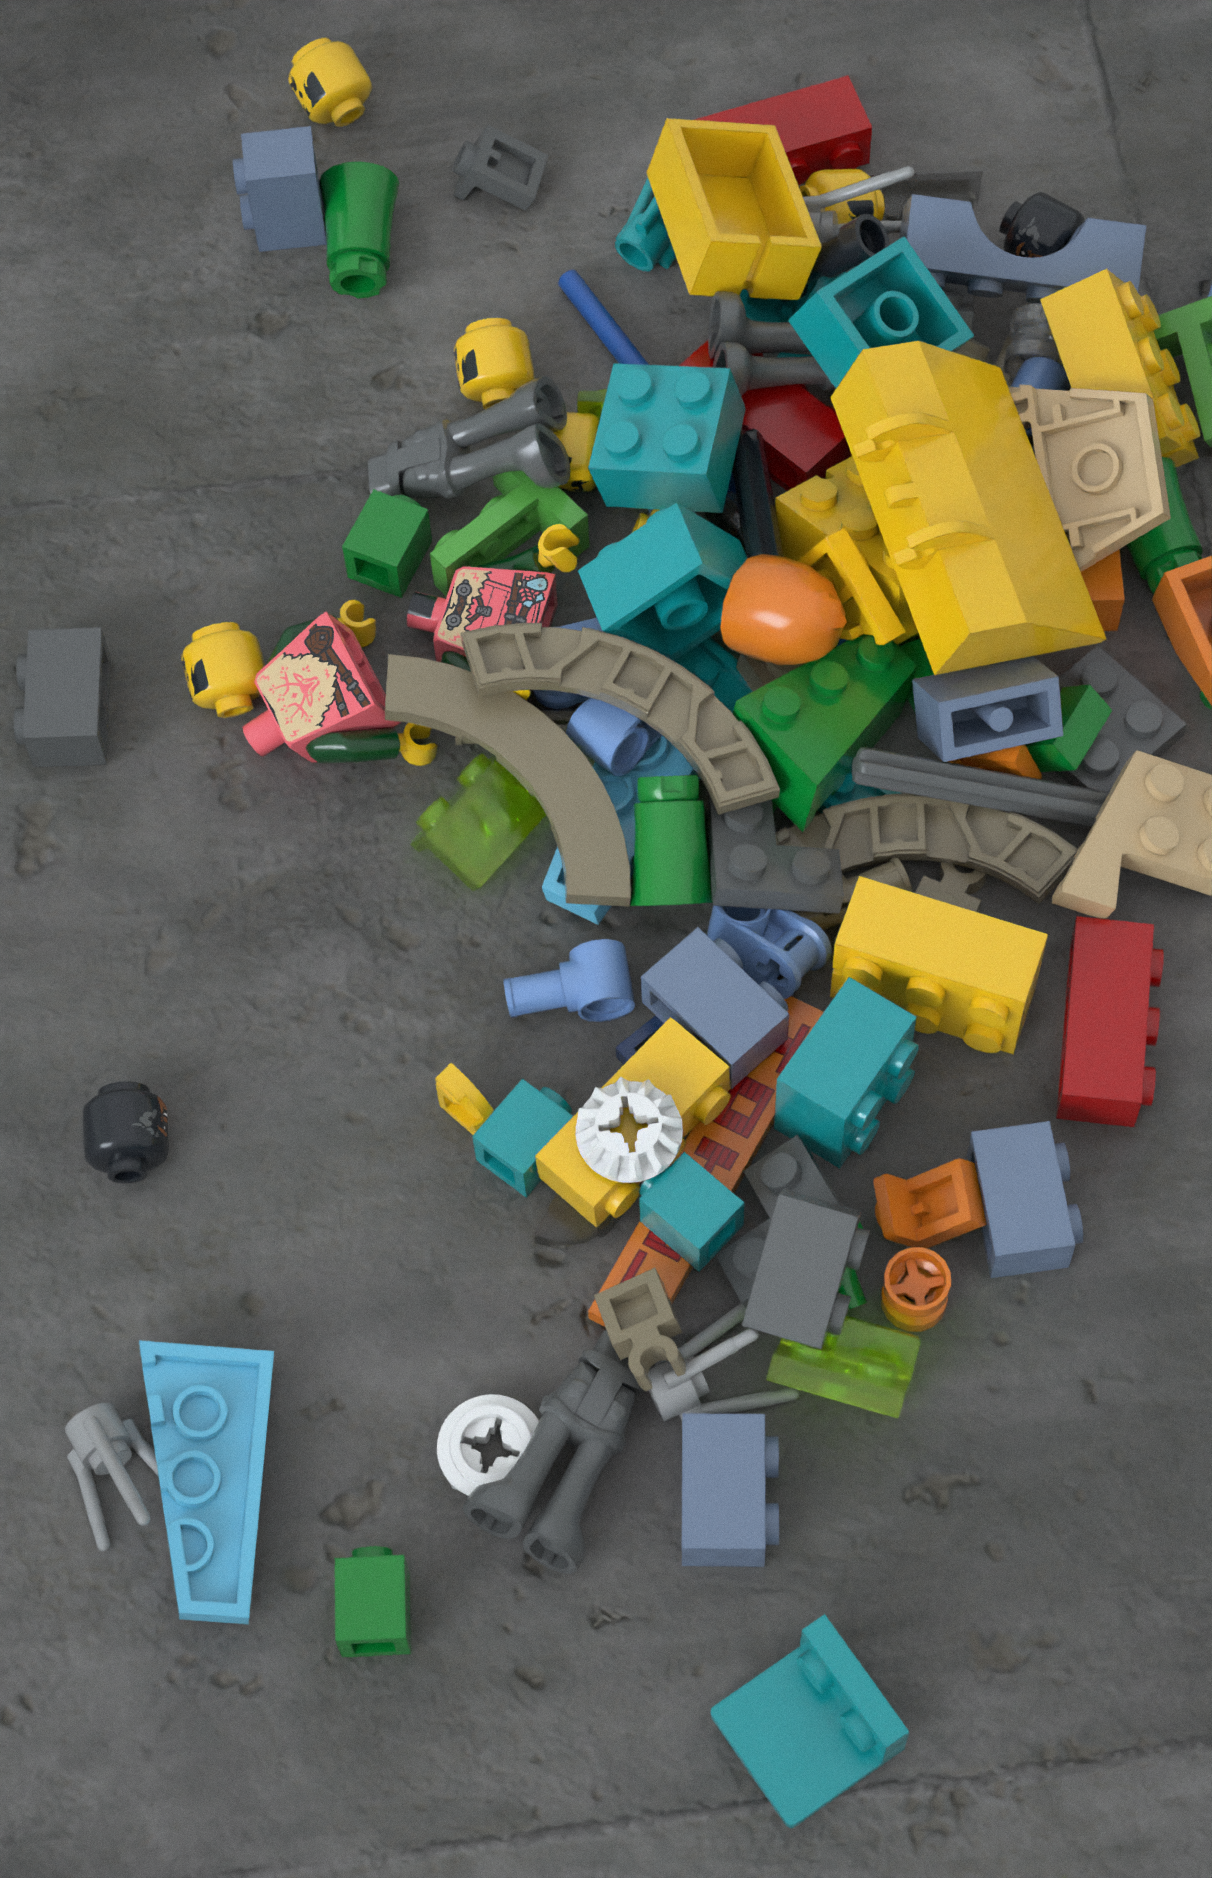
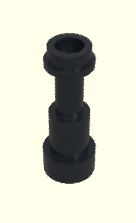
(852, 246)

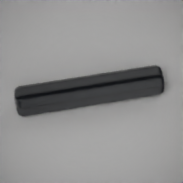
(755, 496)

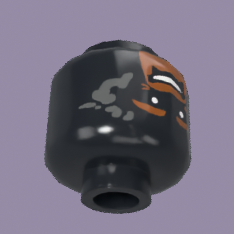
(1038, 226)
(125, 1131)

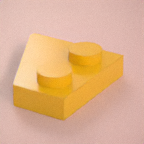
(856, 587)

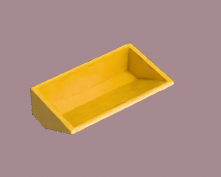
(962, 507)

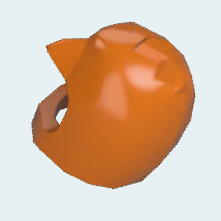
(781, 612)

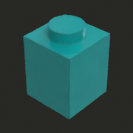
(518, 1132)
(690, 1211)

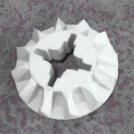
(654, 1146)
(474, 1423)

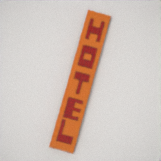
(722, 1149)

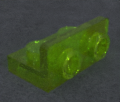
(479, 822)
(861, 1367)

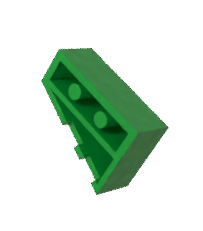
(822, 716)

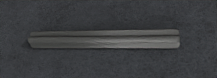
(976, 786)

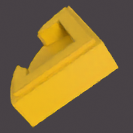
(462, 1099)

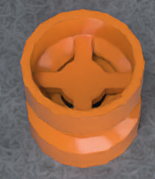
(915, 1274)

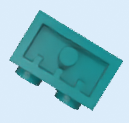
(810, 1725)

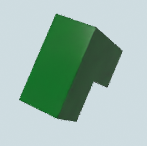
(1082, 720)

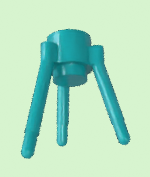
(644, 236)

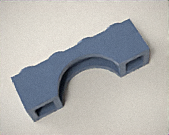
(959, 252)

